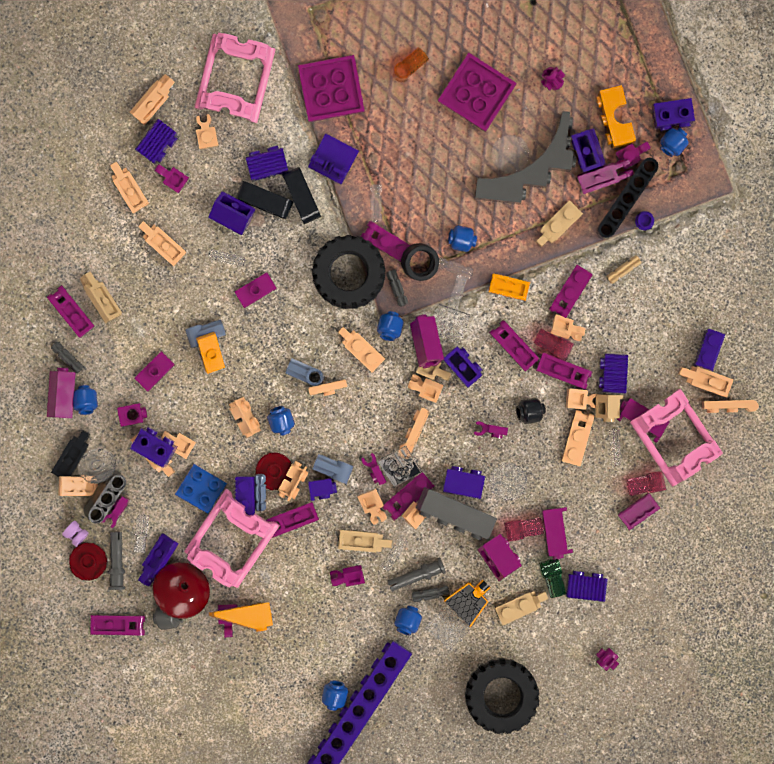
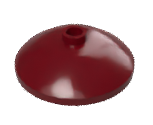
(177, 601)

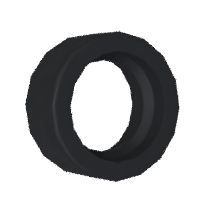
(430, 271)

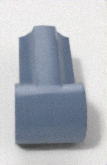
(200, 330)
(303, 372)
(336, 469)

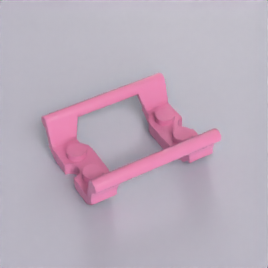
(218, 100)
(659, 415)
(250, 524)

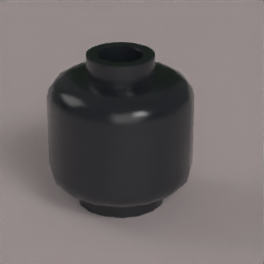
(530, 410)

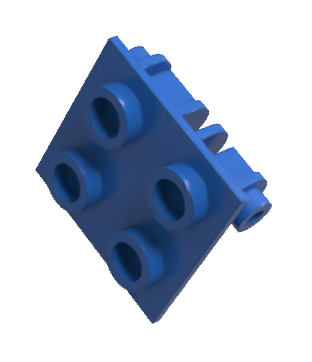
(200, 489)

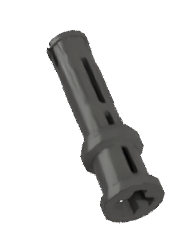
(116, 571)
(425, 572)

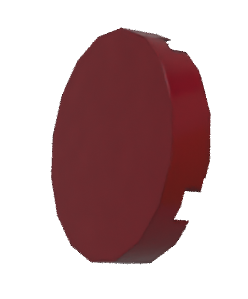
(275, 468)
(88, 561)

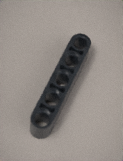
(629, 189)

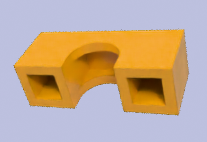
(618, 133)

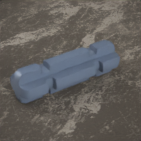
(260, 492)

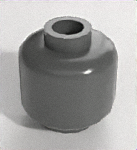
(164, 621)

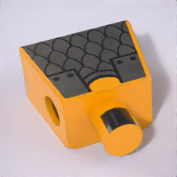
(468, 601)

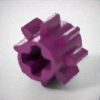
(553, 78)
(607, 659)

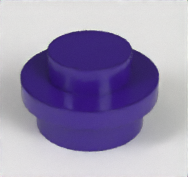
(644, 220)

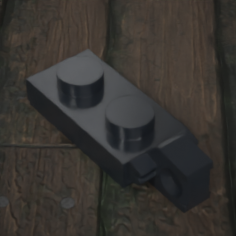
(71, 455)

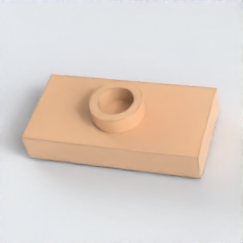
(328, 389)
(75, 486)

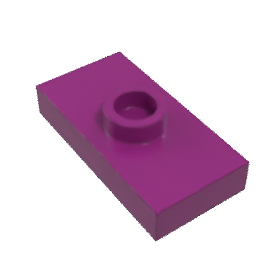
(255, 290)
(154, 371)
(639, 511)

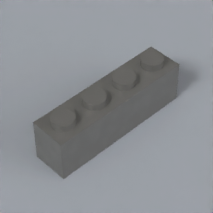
(455, 513)

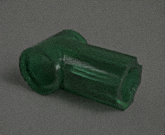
(552, 573)

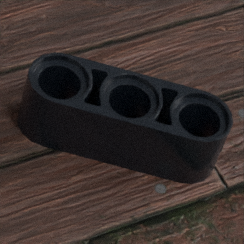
(301, 195)
(264, 200)
(104, 505)

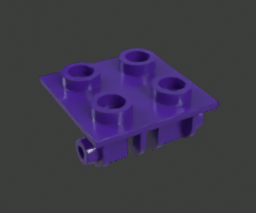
(333, 159)

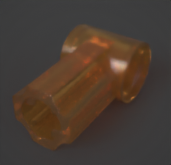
(410, 64)

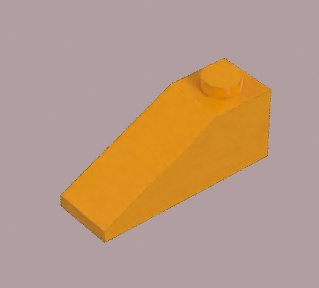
(250, 616)

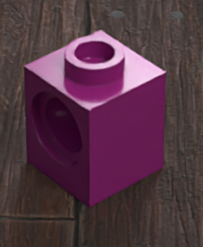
(123, 415)

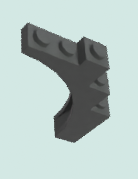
(556, 157)

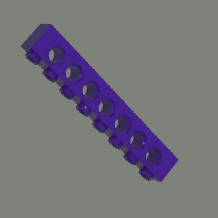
(401, 656)

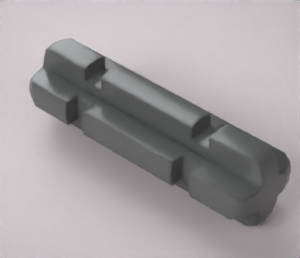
(397, 288)
(67, 357)
(429, 594)

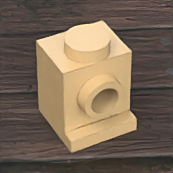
(608, 407)

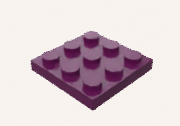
(331, 88)
(477, 92)

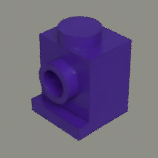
(322, 488)

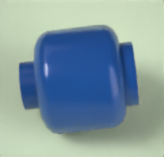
(674, 142)
(462, 238)
(390, 326)
(85, 400)
(280, 420)
(408, 620)
(334, 695)

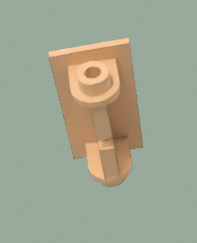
(241, 409)
(297, 475)

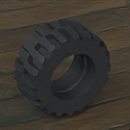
(322, 272)
(502, 722)

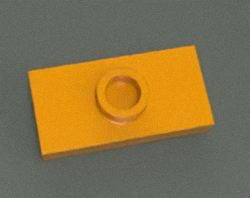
(509, 287)
(210, 352)

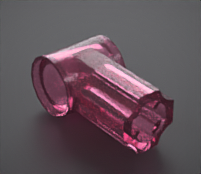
(556, 345)
(650, 483)
(519, 529)

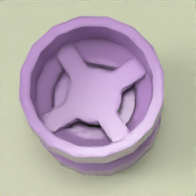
(72, 530)

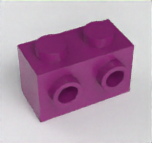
(500, 557)

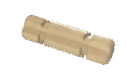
(624, 269)

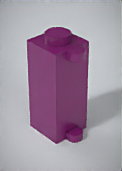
(426, 341)
(61, 393)
(631, 409)
(555, 532)

